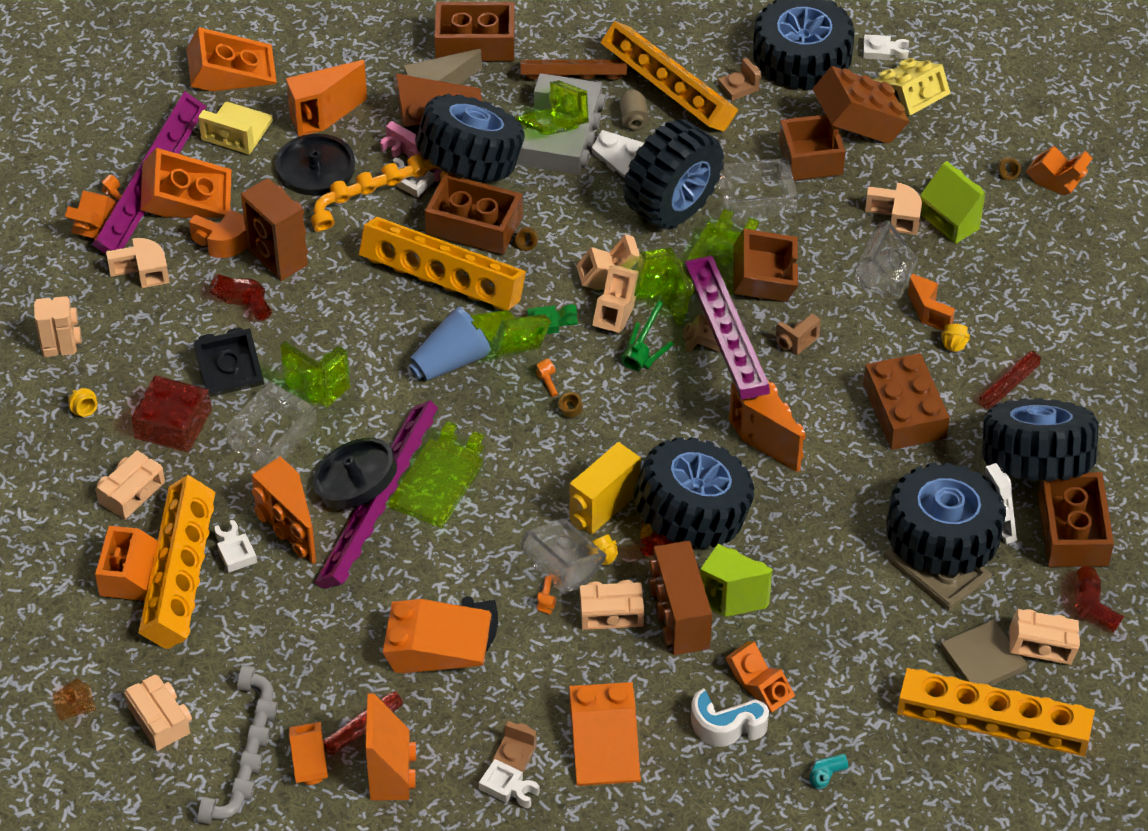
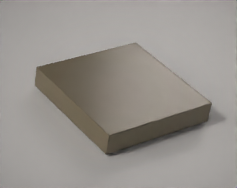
(983, 655)

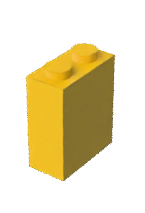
(604, 488)

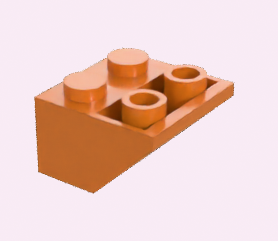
(125, 563)

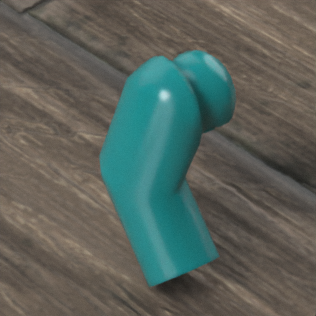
(824, 768)

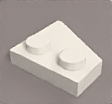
(615, 151)
(1003, 486)

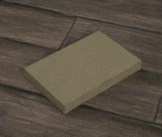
(943, 588)

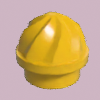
(955, 337)
(82, 402)
(608, 547)

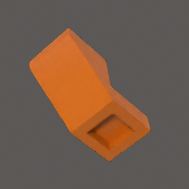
(923, 297)
(753, 674)
(308, 753)

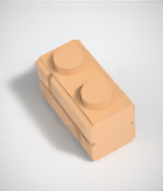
(56, 326)
(130, 484)
(611, 605)
(1044, 636)
(158, 712)

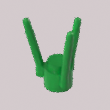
(637, 354)

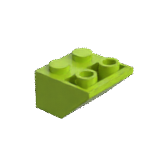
(953, 203)
(735, 582)

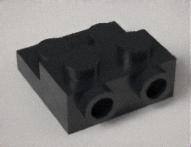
(228, 361)

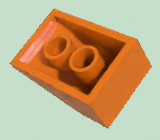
(228, 61)
(184, 186)
(435, 636)
(604, 733)
(388, 753)

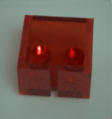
(171, 414)

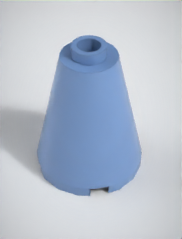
(449, 347)

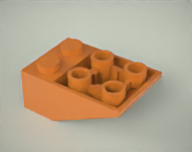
(325, 96)
(768, 426)
(283, 504)

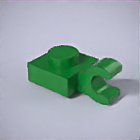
(564, 317)

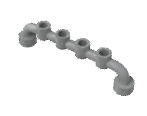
(250, 760)

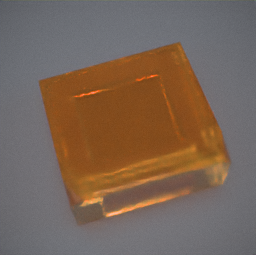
(74, 700)

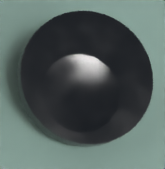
(314, 163)
(355, 473)

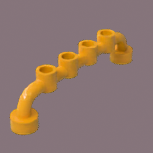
(366, 185)

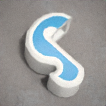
(727, 725)

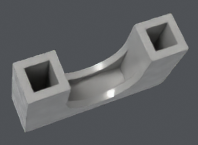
(567, 149)

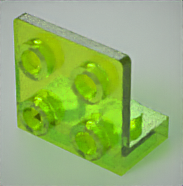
(567, 110)
(664, 275)
(511, 334)
(319, 381)

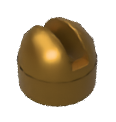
(1014, 166)
(521, 237)
(576, 401)

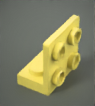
(916, 83)
(234, 127)

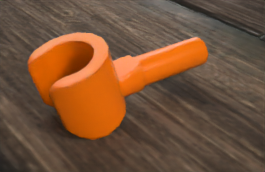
(110, 186)
(544, 371)
(544, 599)

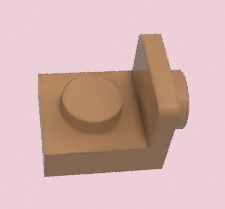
(741, 82)
(699, 333)
(800, 336)
(517, 746)

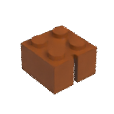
(812, 147)
(761, 262)

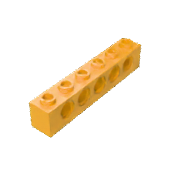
(669, 76)
(507, 280)
(177, 563)
(1007, 722)

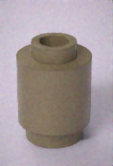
(633, 110)

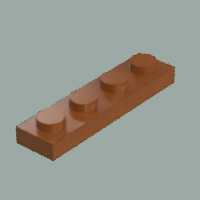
(583, 67)

